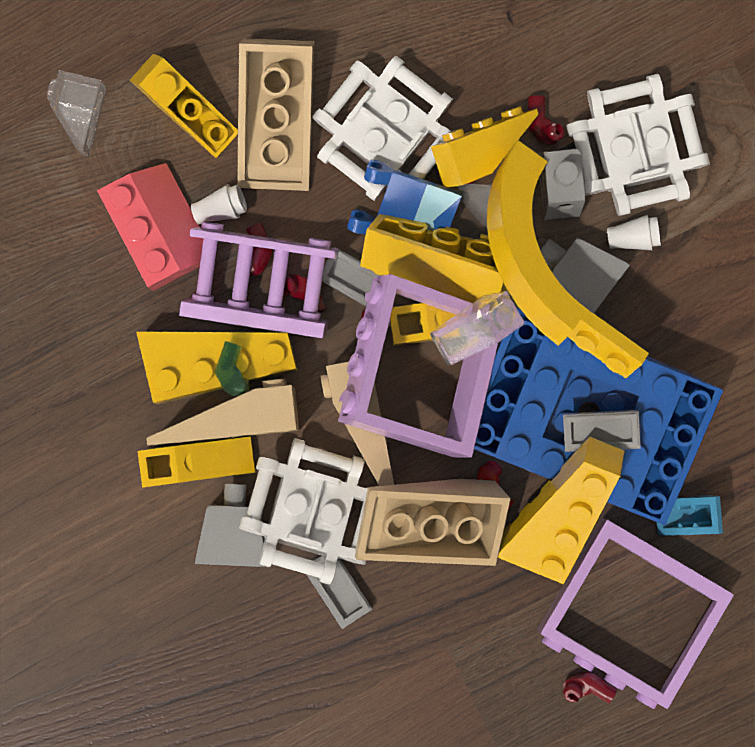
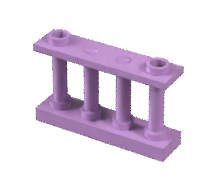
(237, 309)

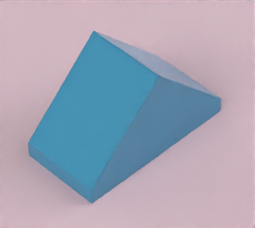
(694, 516)

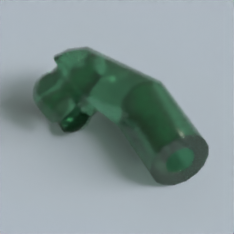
(228, 372)

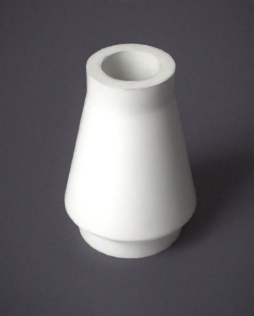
(220, 205)
(635, 234)

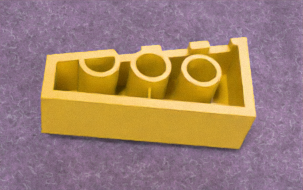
(431, 258)
(185, 362)
(560, 519)

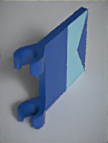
(407, 199)

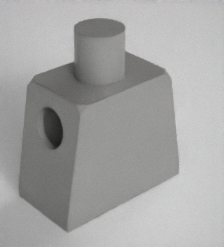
(562, 184)
(584, 271)
(221, 537)

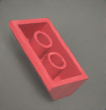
(154, 224)

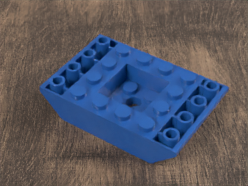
(540, 381)

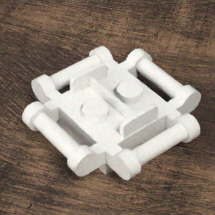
(382, 123)
(638, 145)
(307, 510)

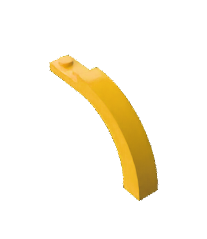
(530, 278)

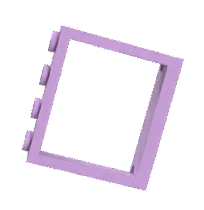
(364, 364)
(590, 659)

